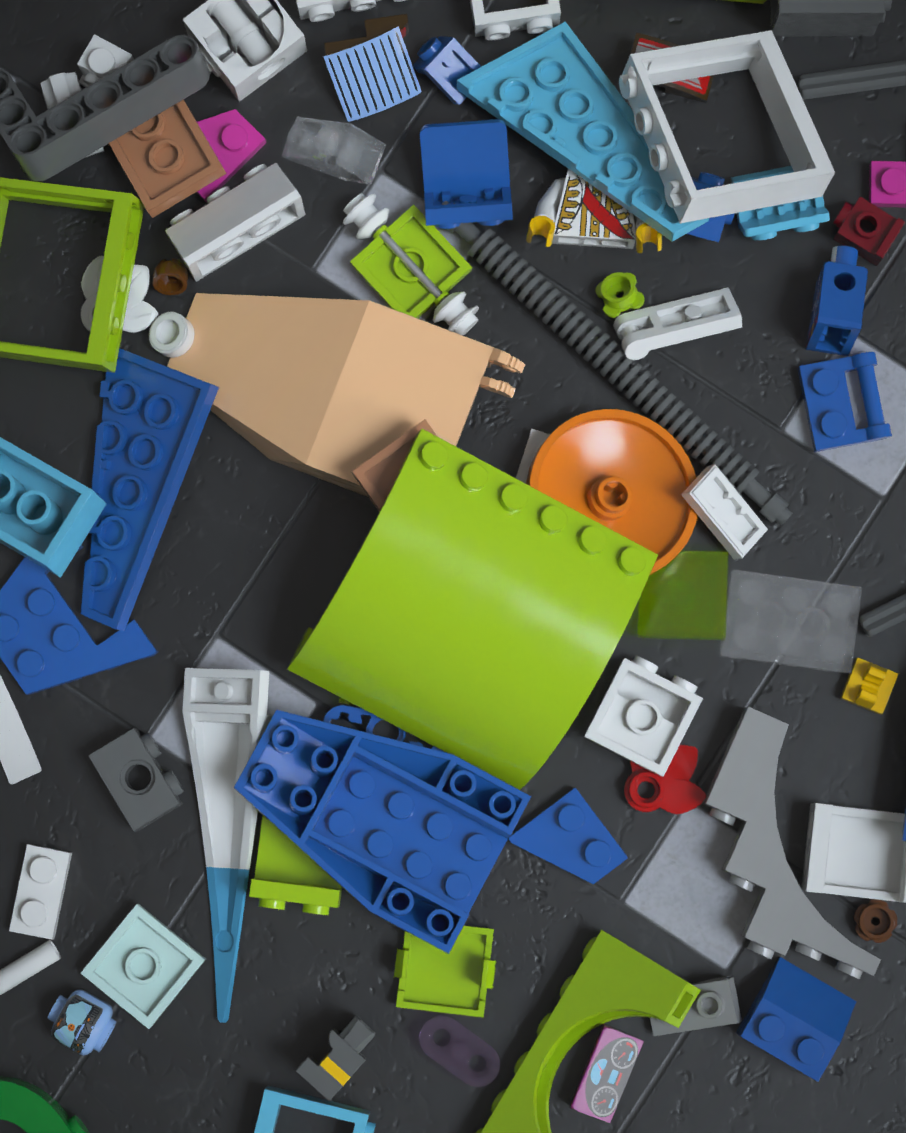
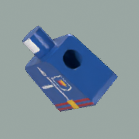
(838, 303)

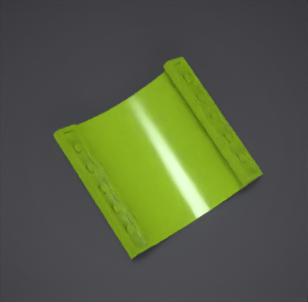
(476, 612)

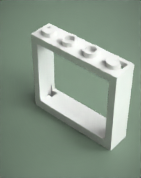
(783, 103)

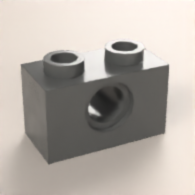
(114, 765)

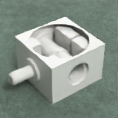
(245, 41)

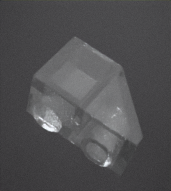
(334, 149)

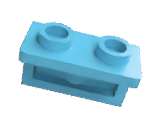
(765, 222)

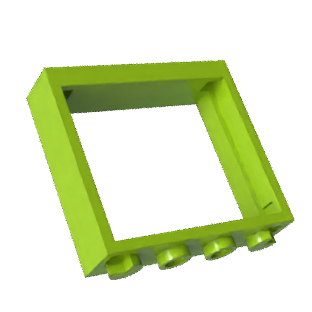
(115, 272)

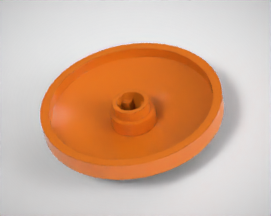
(622, 476)

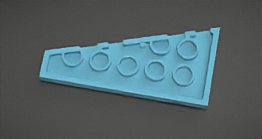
(575, 114)

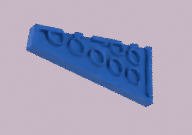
(139, 464)

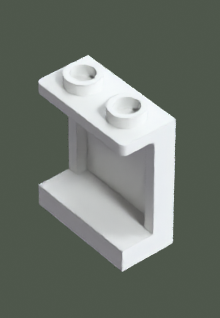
(855, 853)

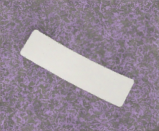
(15, 747)

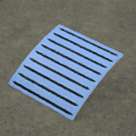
(373, 75)

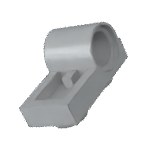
(713, 1007)

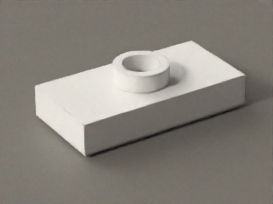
(724, 512)

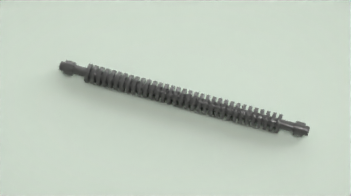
(773, 507)

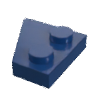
(571, 839)

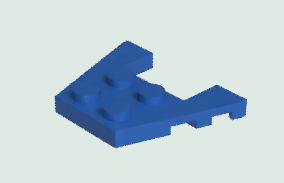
(46, 640)

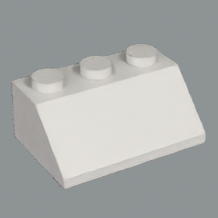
(235, 220)

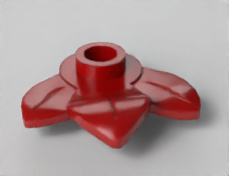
(673, 791)

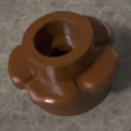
(887, 921)

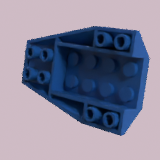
(385, 819)

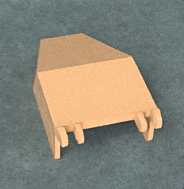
(333, 377)

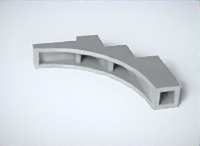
(781, 912)

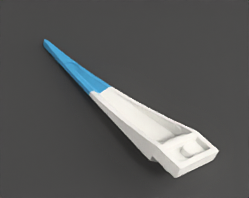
(223, 725)

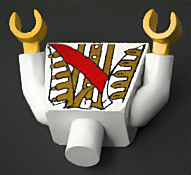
(584, 216)

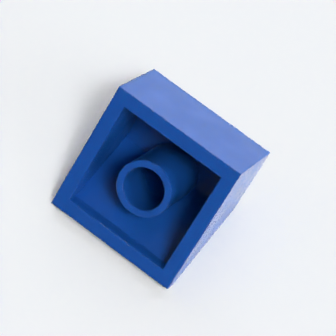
(797, 1019)

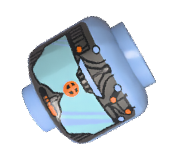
(81, 1022)

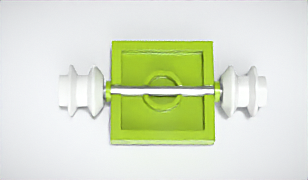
(410, 264)

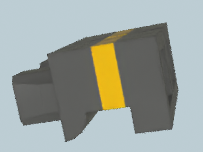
(341, 1060)

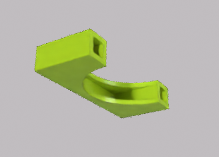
(607, 986)

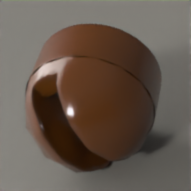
(162, 280)

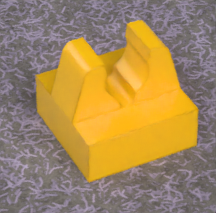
(869, 686)

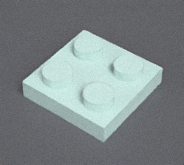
(143, 966)

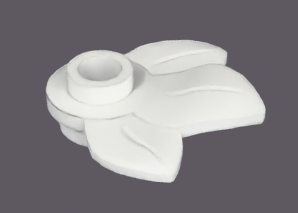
(138, 312)

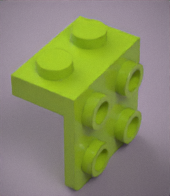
(290, 875)

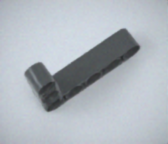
(100, 111)

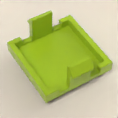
(446, 981)

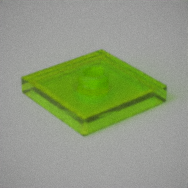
(686, 598)

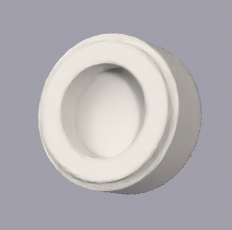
(171, 334)

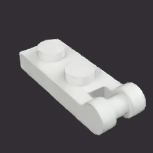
(677, 322)

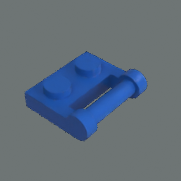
(830, 406)

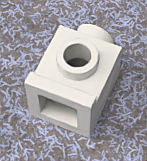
(100, 60)

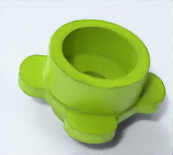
(616, 284)

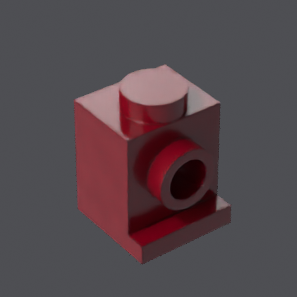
(870, 245)

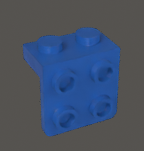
(466, 167)

